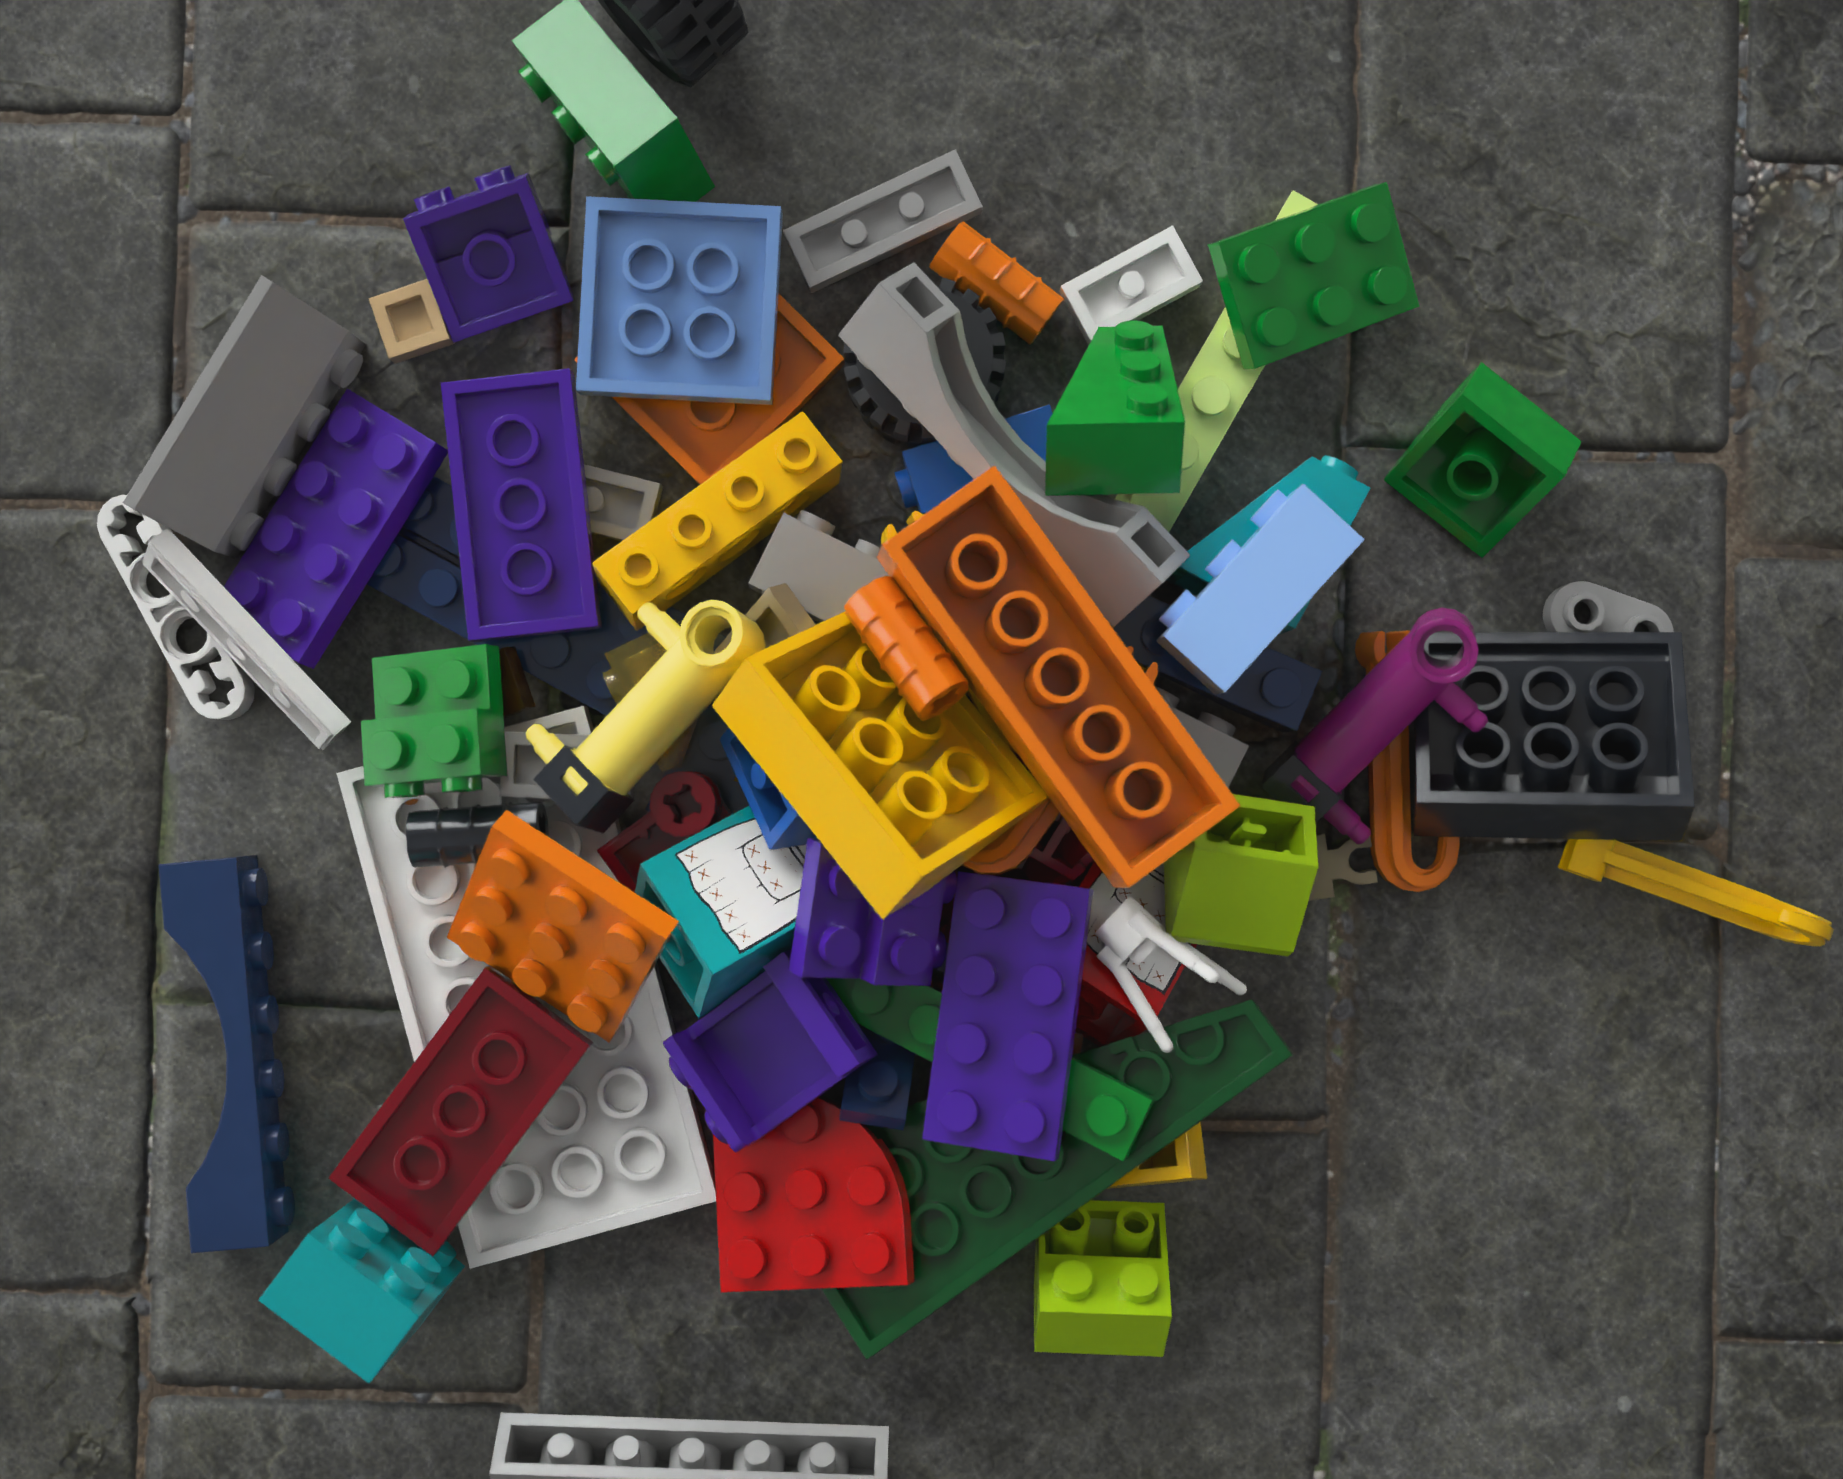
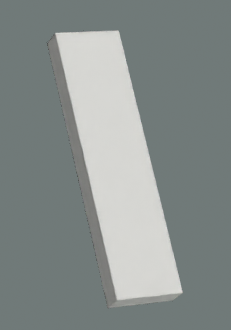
(244, 639)

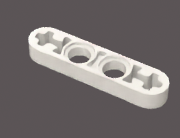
(167, 614)

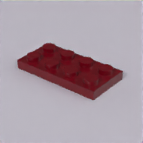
(460, 1110)

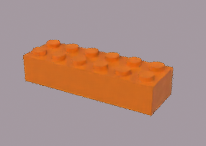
(1057, 679)

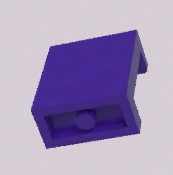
(767, 1052)

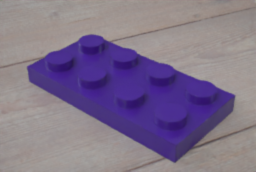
(521, 505)
(333, 526)
(1008, 1015)

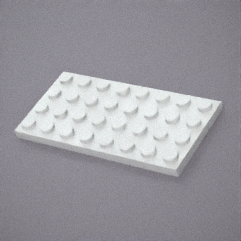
(621, 1128)

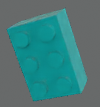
(360, 1288)

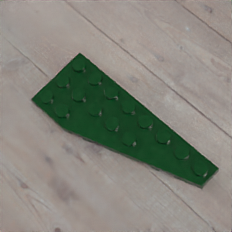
(985, 1205)

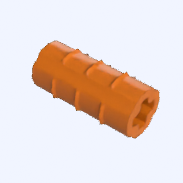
(1003, 284)
(906, 647)

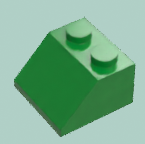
(1483, 460)

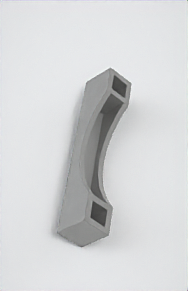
(921, 354)

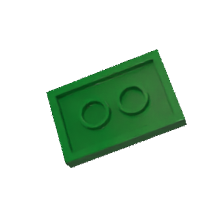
(1314, 275)

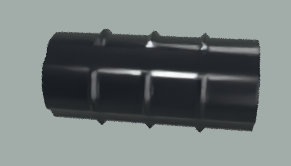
(459, 834)

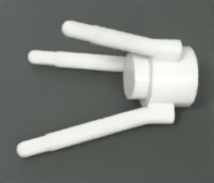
(1134, 935)

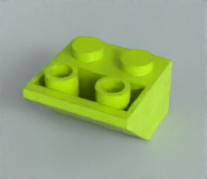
(1245, 879)
(1104, 1281)

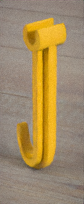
(1694, 890)

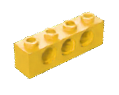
(719, 519)

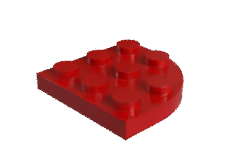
(812, 1208)

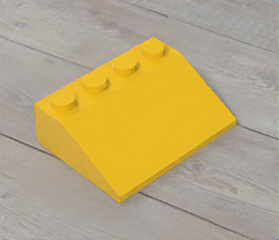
(872, 781)

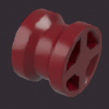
(698, 805)

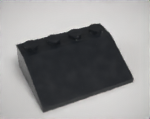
(1575, 741)

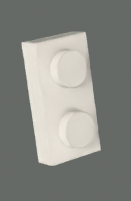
(1131, 284)

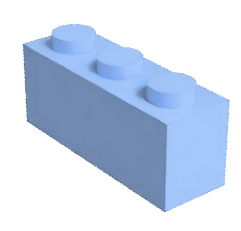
(1257, 587)

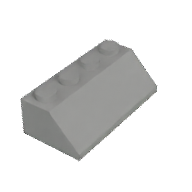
(247, 421)

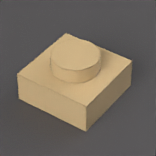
(410, 321)

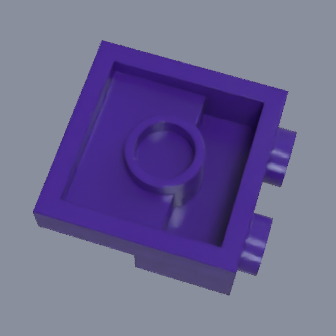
(488, 253)
(846, 938)

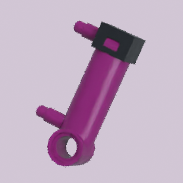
(1373, 717)

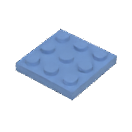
(679, 300)

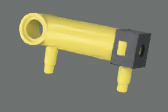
(596, 777)

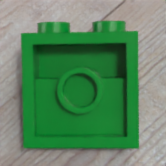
(435, 721)

